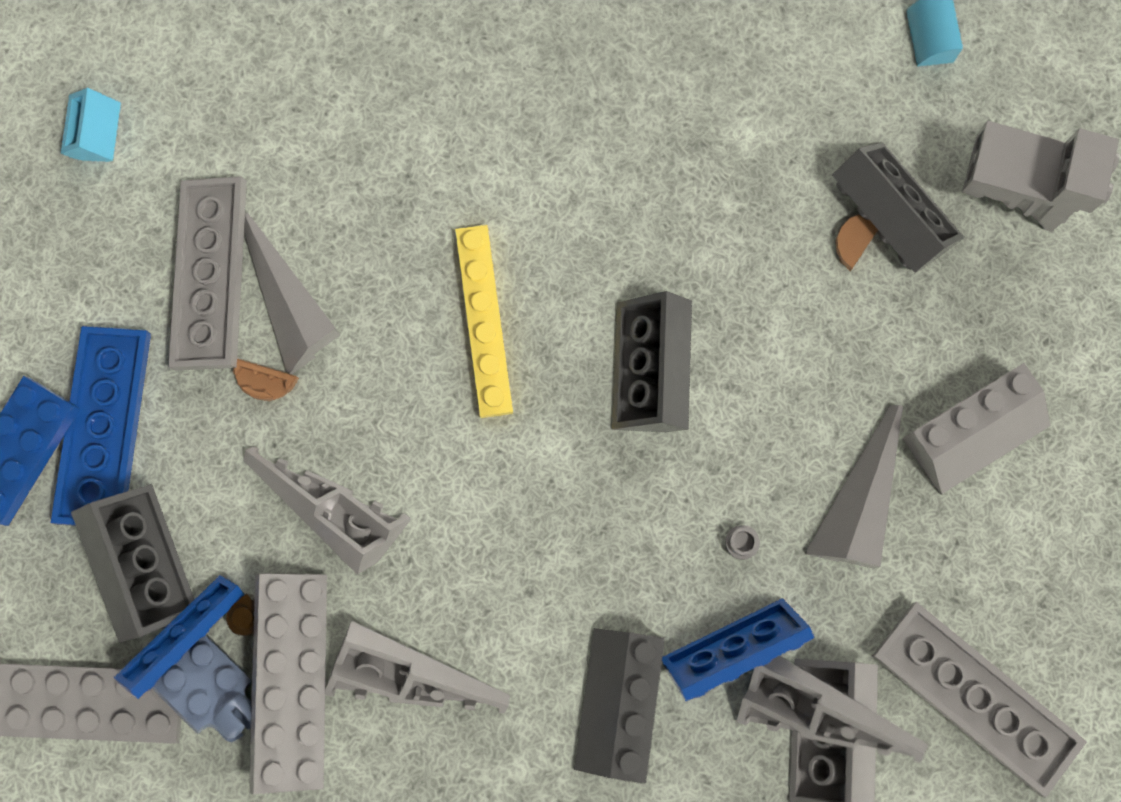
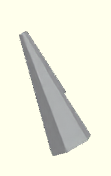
(295, 315)
(859, 515)
(346, 525)
(388, 668)
(798, 701)

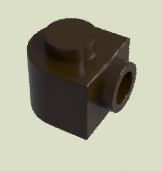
(241, 616)

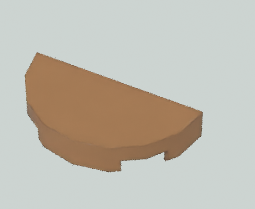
(853, 240)
(263, 382)

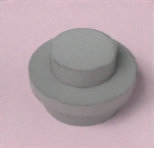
(742, 542)

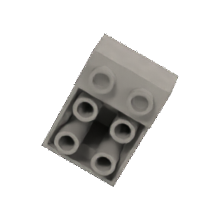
(1042, 173)

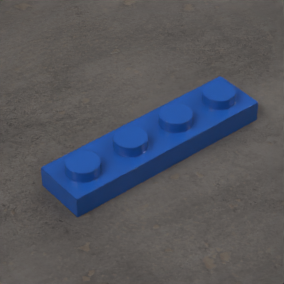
(178, 637)

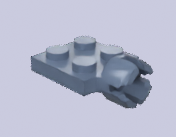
(207, 691)

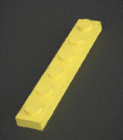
(484, 321)

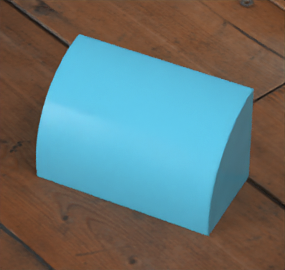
(934, 32)
(90, 126)

